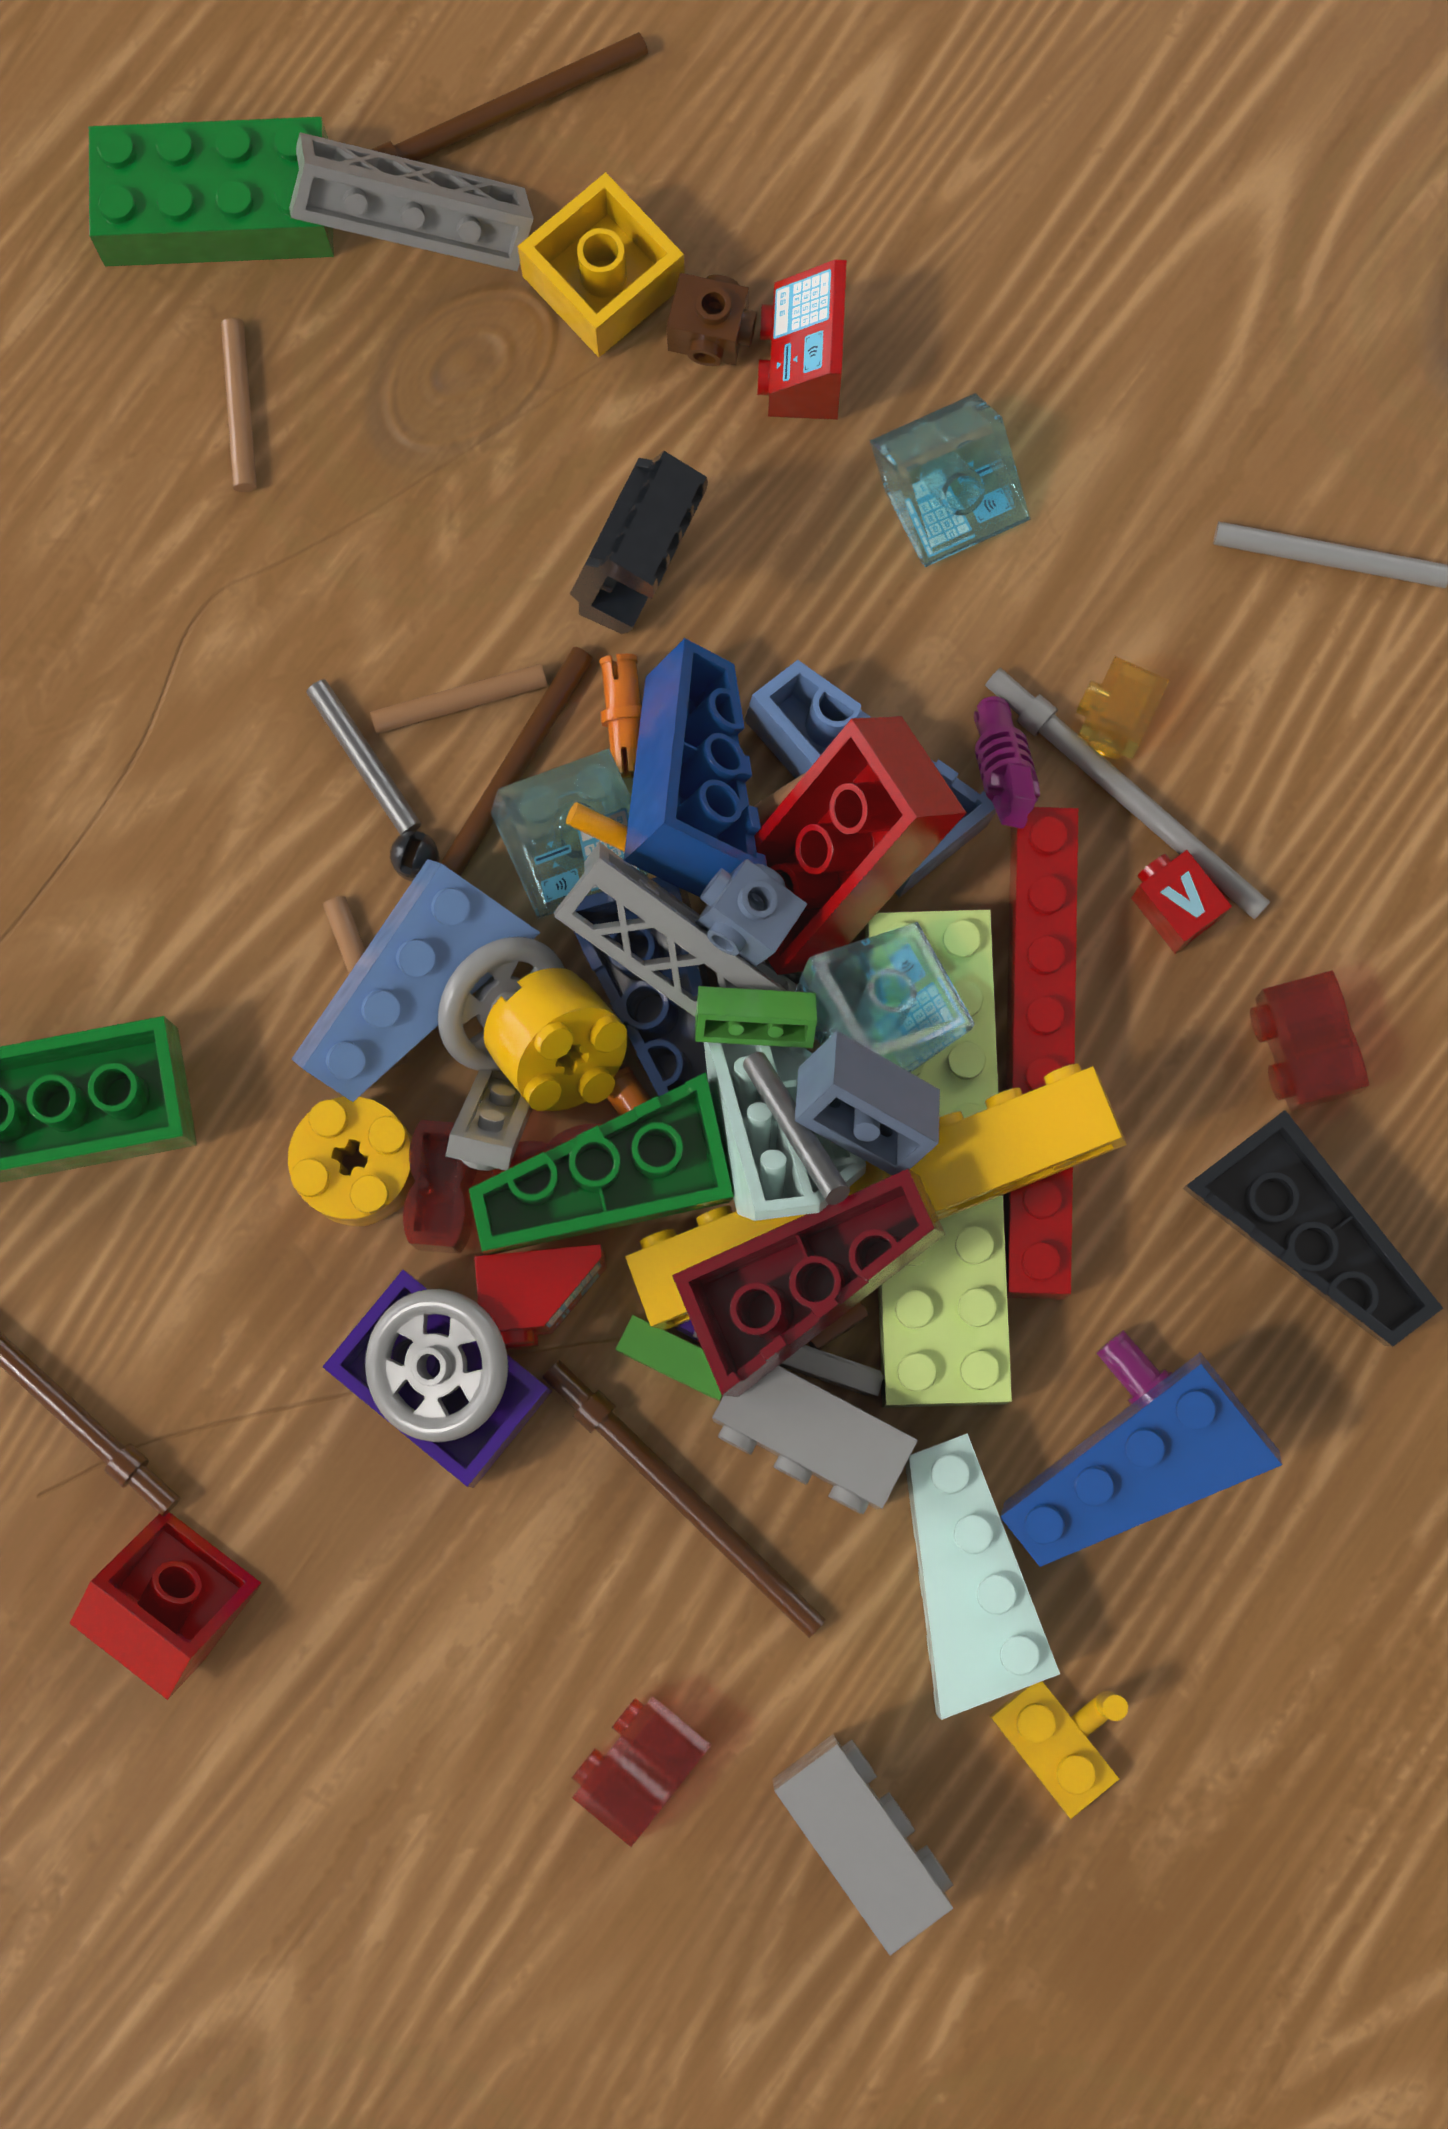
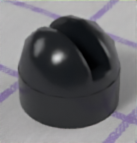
(400, 849)

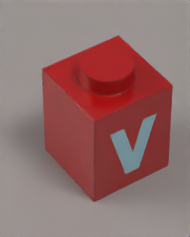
(1179, 899)

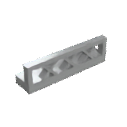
(409, 202)
(666, 914)

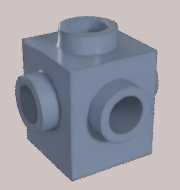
(749, 911)

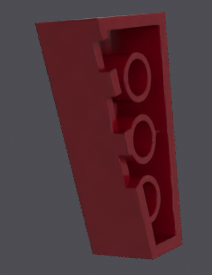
(798, 1279)

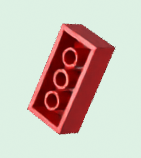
(854, 833)

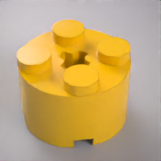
(556, 1041)
(337, 1130)

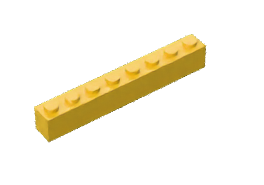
(976, 1160)

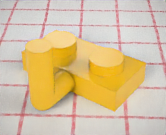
(1058, 1744)

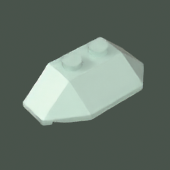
(760, 1160)

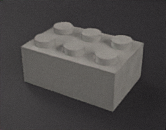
(817, 1437)
(865, 1842)

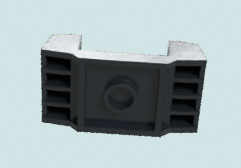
(638, 541)

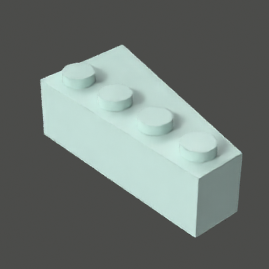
(974, 1597)

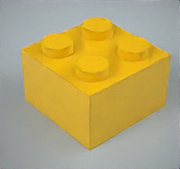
(601, 264)

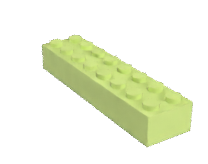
(949, 1306)

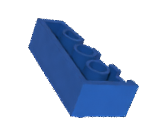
(691, 773)
(1147, 1461)

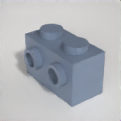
(867, 1104)

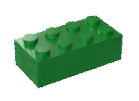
(200, 192)
(93, 1098)

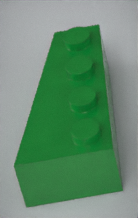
(617, 1174)

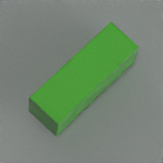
(755, 1017)
(668, 1356)

